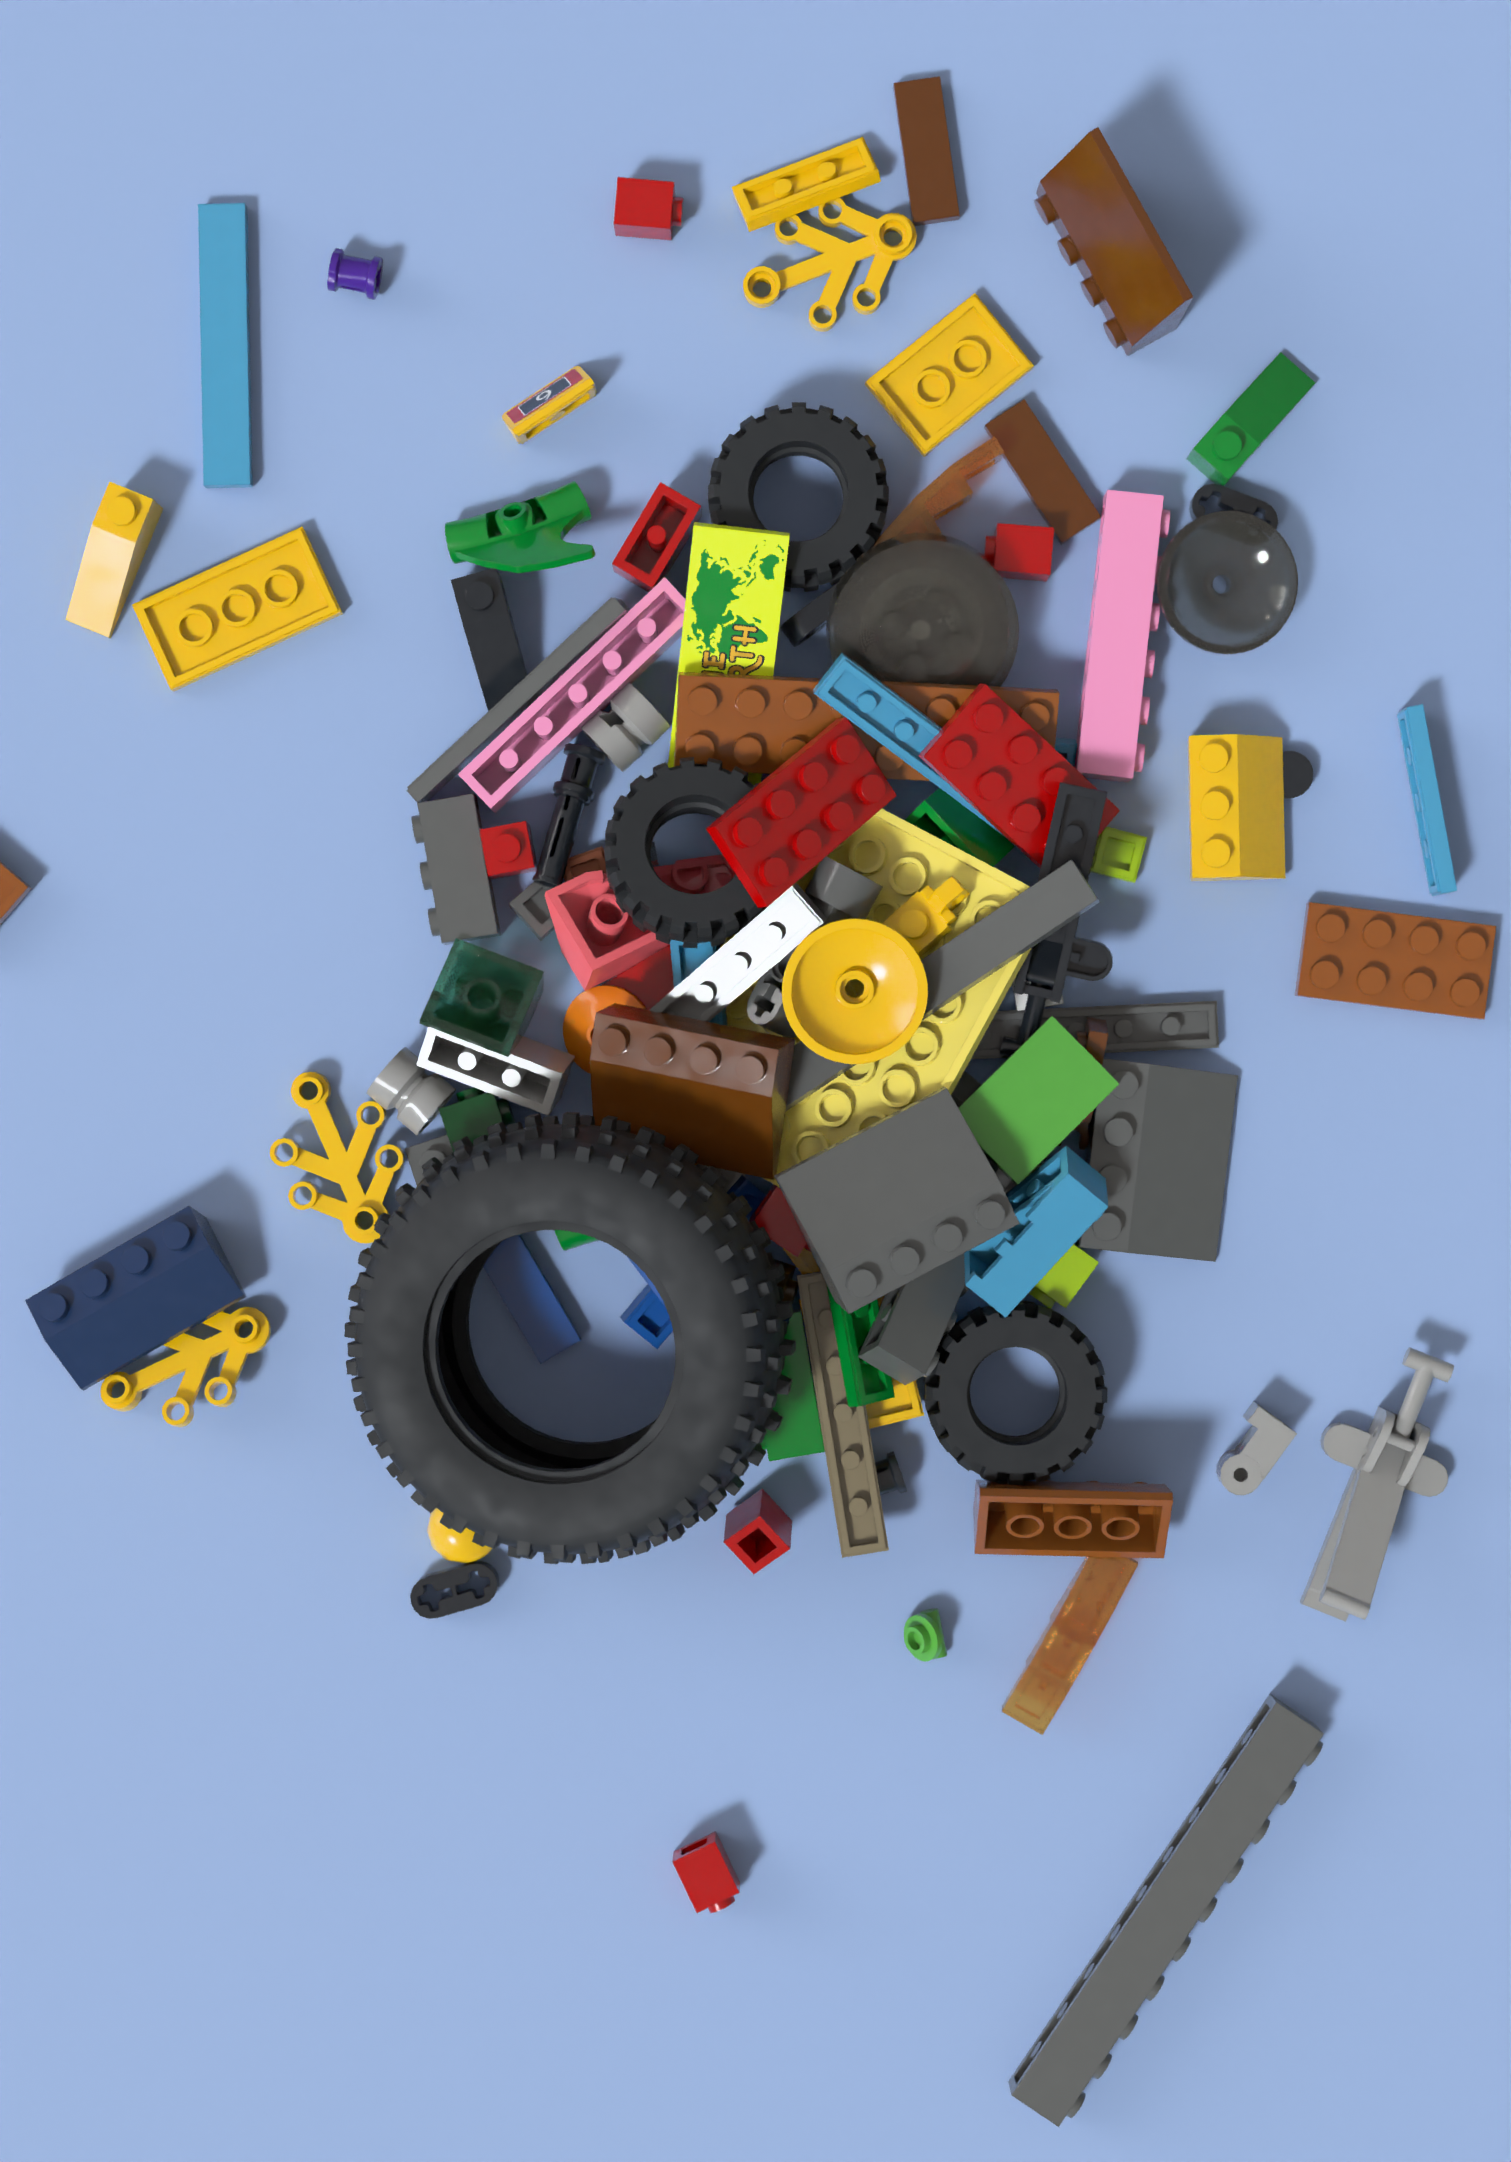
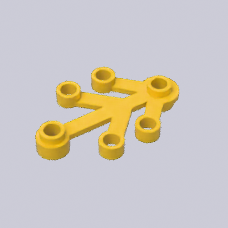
(837, 259)
(342, 1164)
(194, 1359)

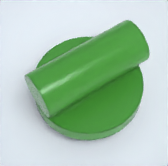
(925, 1635)

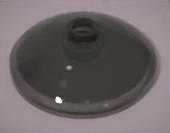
(1257, 575)

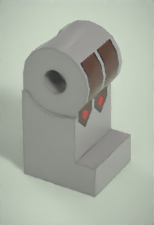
(1256, 1454)

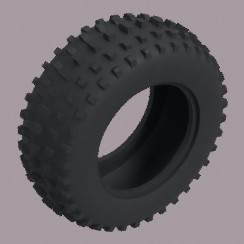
(450, 1428)

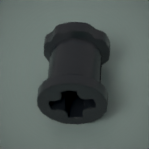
(889, 1475)

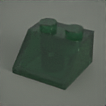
(484, 998)

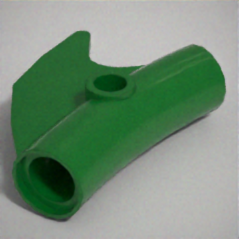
(523, 534)

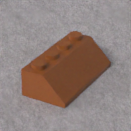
(1072, 1519)

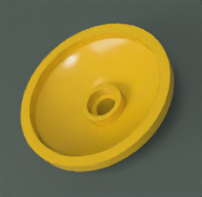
(859, 1026)

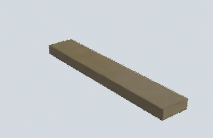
(843, 1431)

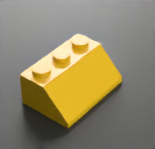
(1236, 807)

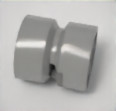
(626, 727)
(410, 1091)

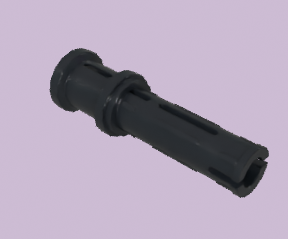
(572, 795)

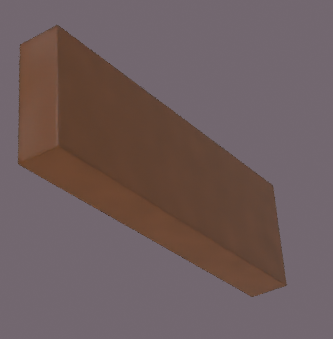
(926, 151)
(1043, 472)

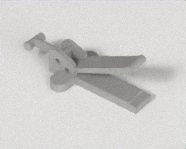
(1383, 1466)

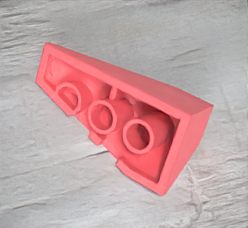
(601, 938)

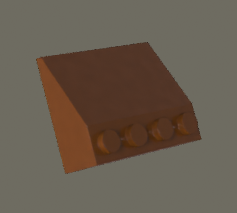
(1112, 245)
(695, 1084)

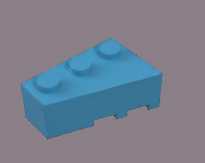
(1053, 1213)

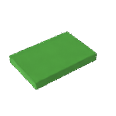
(1035, 1099)

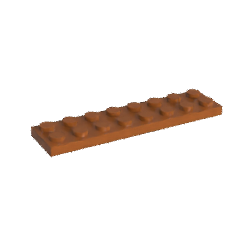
(768, 719)

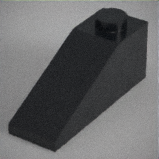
(490, 633)

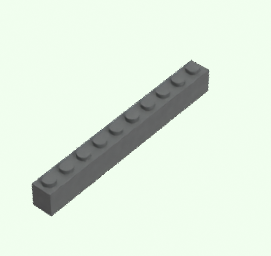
(1165, 1911)

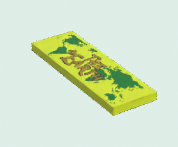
(732, 604)

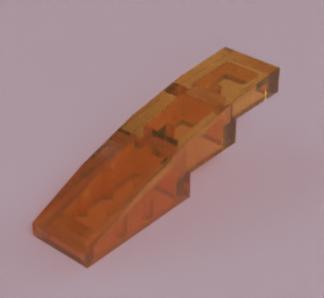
(944, 493)
(1068, 1640)

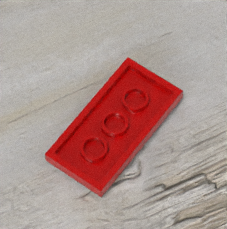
(1004, 770)
(801, 812)

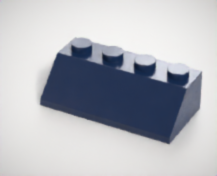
(136, 1297)

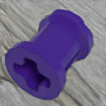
(355, 273)

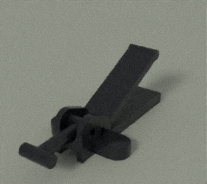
(1074, 837)

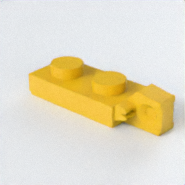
(928, 914)

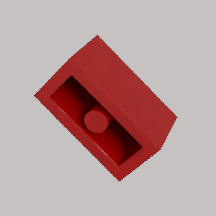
(657, 538)

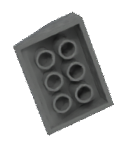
(1163, 1160)
(896, 1200)

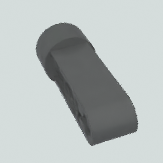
(839, 896)

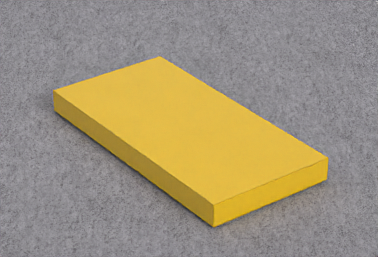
(237, 609)

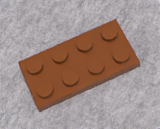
(1395, 960)

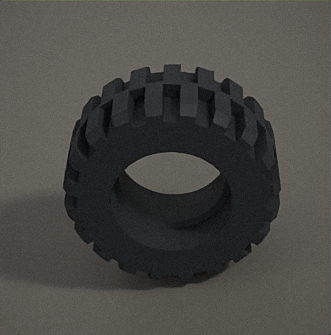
(821, 437)
(628, 860)
(1035, 1453)

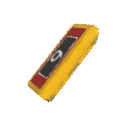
(549, 404)

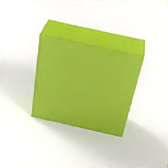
(1118, 854)

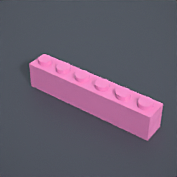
(1119, 636)
(577, 696)

